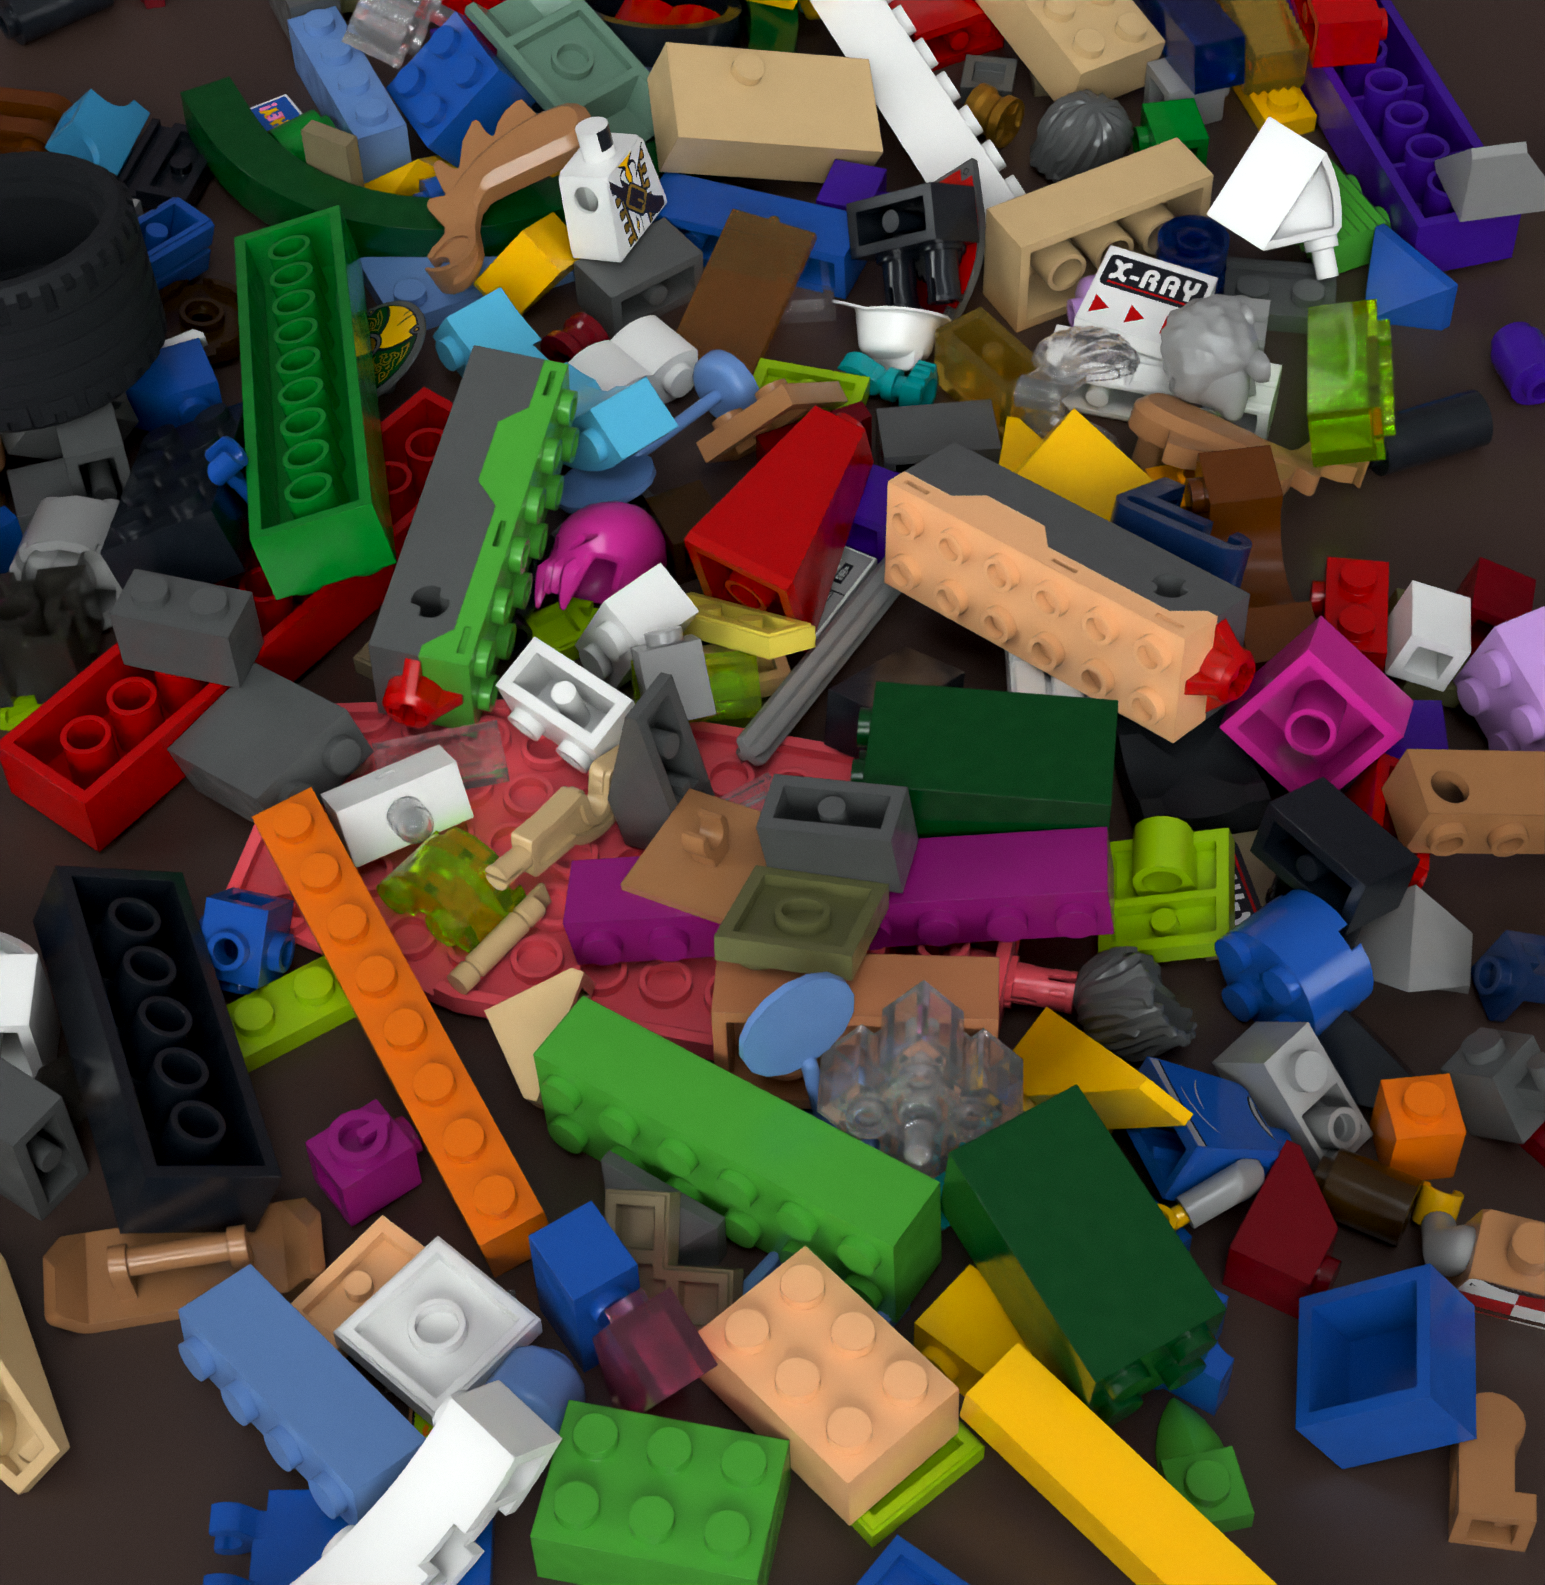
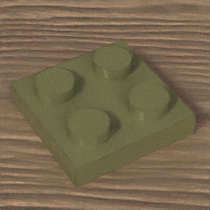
(801, 922)

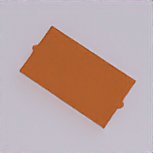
(746, 287)

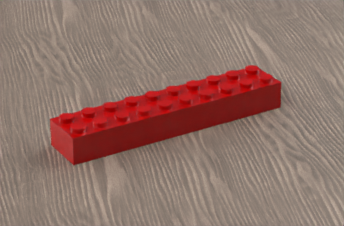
(101, 742)

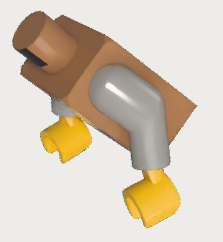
(1490, 1259)

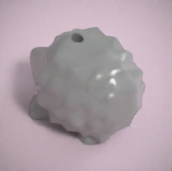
(1214, 355)

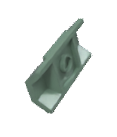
(569, 56)

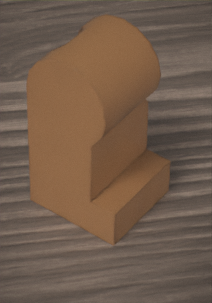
(1482, 1481)

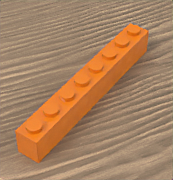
(403, 1031)

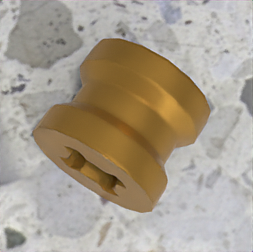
(996, 114)

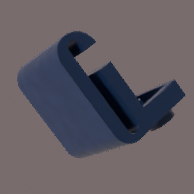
(1156, 516)

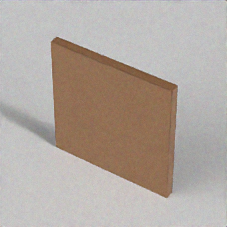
(699, 857)

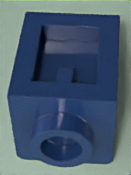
(1510, 974)

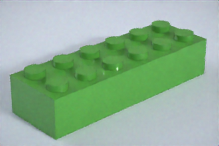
(742, 1153)

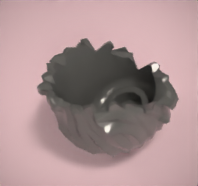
(1080, 135)
(1128, 1007)

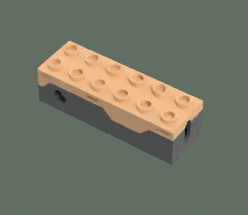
(1067, 590)

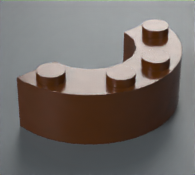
(1244, 495)

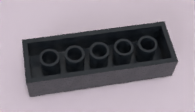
(154, 1052)

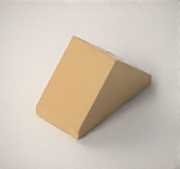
(528, 1020)

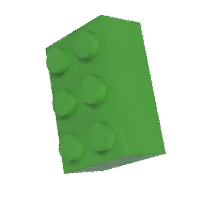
(659, 1502)

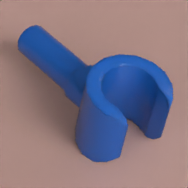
(225, 463)

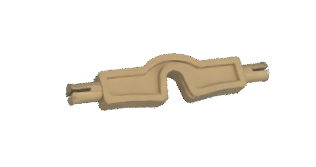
(558, 826)

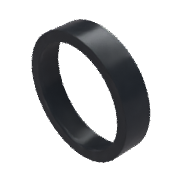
(649, 39)

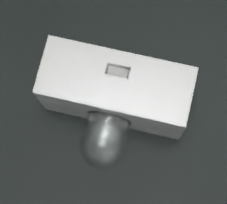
(398, 805)

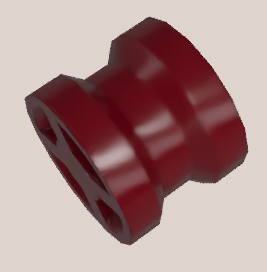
(578, 333)

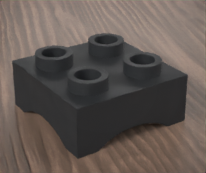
(1195, 779)

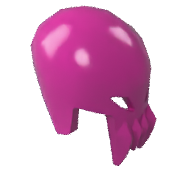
(600, 553)

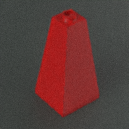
(787, 520)

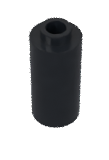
(36, 18)
(1436, 431)

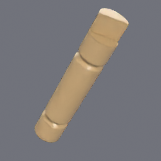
(500, 940)

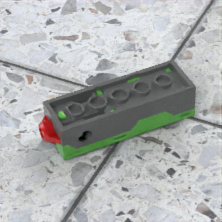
(474, 541)

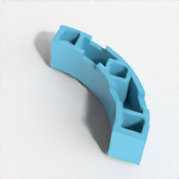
(609, 422)

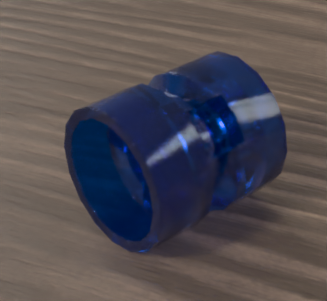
(1196, 245)

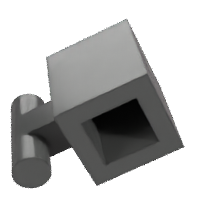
(1499, 1084)

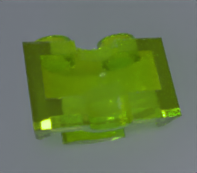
(451, 887)

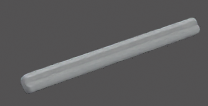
(816, 669)

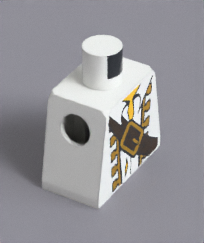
(608, 192)

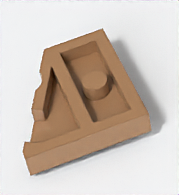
(776, 407)

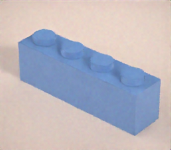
(349, 91)
(297, 1393)

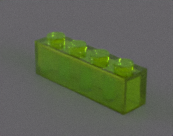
(1349, 383)

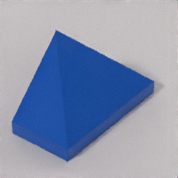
(1407, 284)

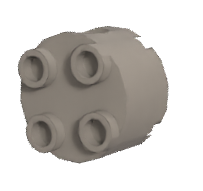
(70, 534)

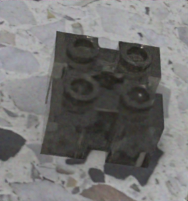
(46, 631)

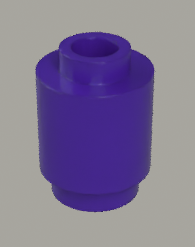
(1520, 361)

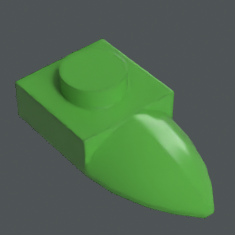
(1201, 1468)

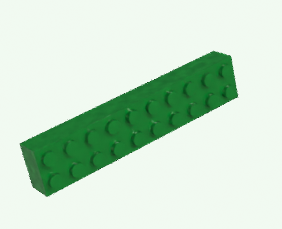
(310, 406)

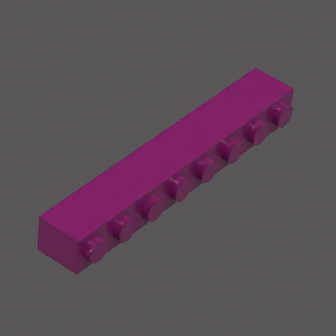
(954, 893)

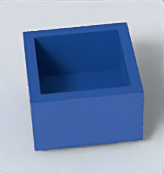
(453, 84)
(1386, 1367)

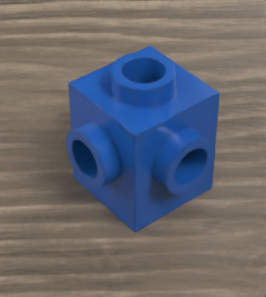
(248, 938)

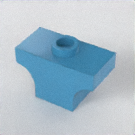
(99, 131)

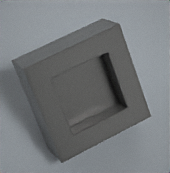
(991, 70)

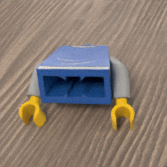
(1218, 1152)

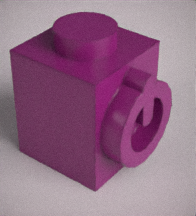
(365, 1160)

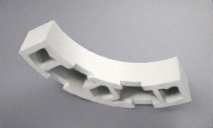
(425, 1526)

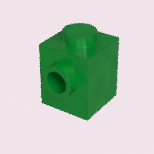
(1170, 120)

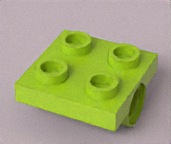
(1172, 890)

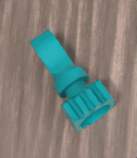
(891, 384)

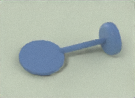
(721, 385)
(797, 1028)

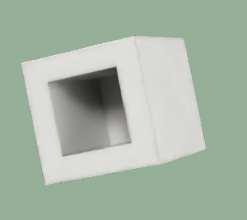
(1428, 636)

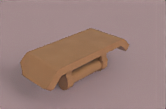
(144, 1278)

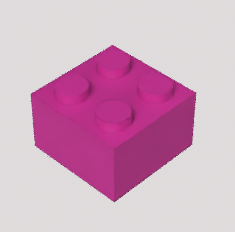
(1318, 711)

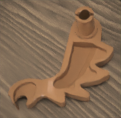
(490, 168)
(1177, 431)

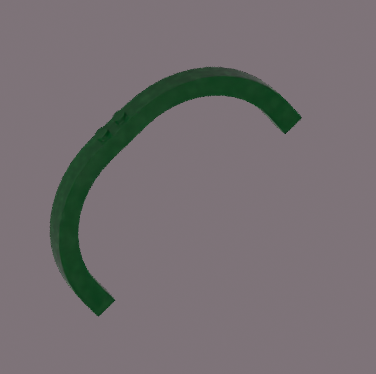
(385, 224)

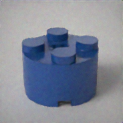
(1293, 964)

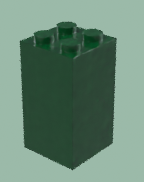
(990, 757)
(1081, 1256)

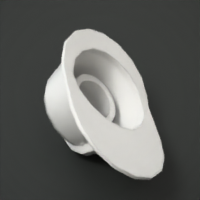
(896, 334)

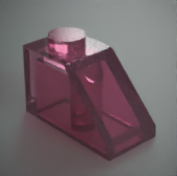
(649, 1350)

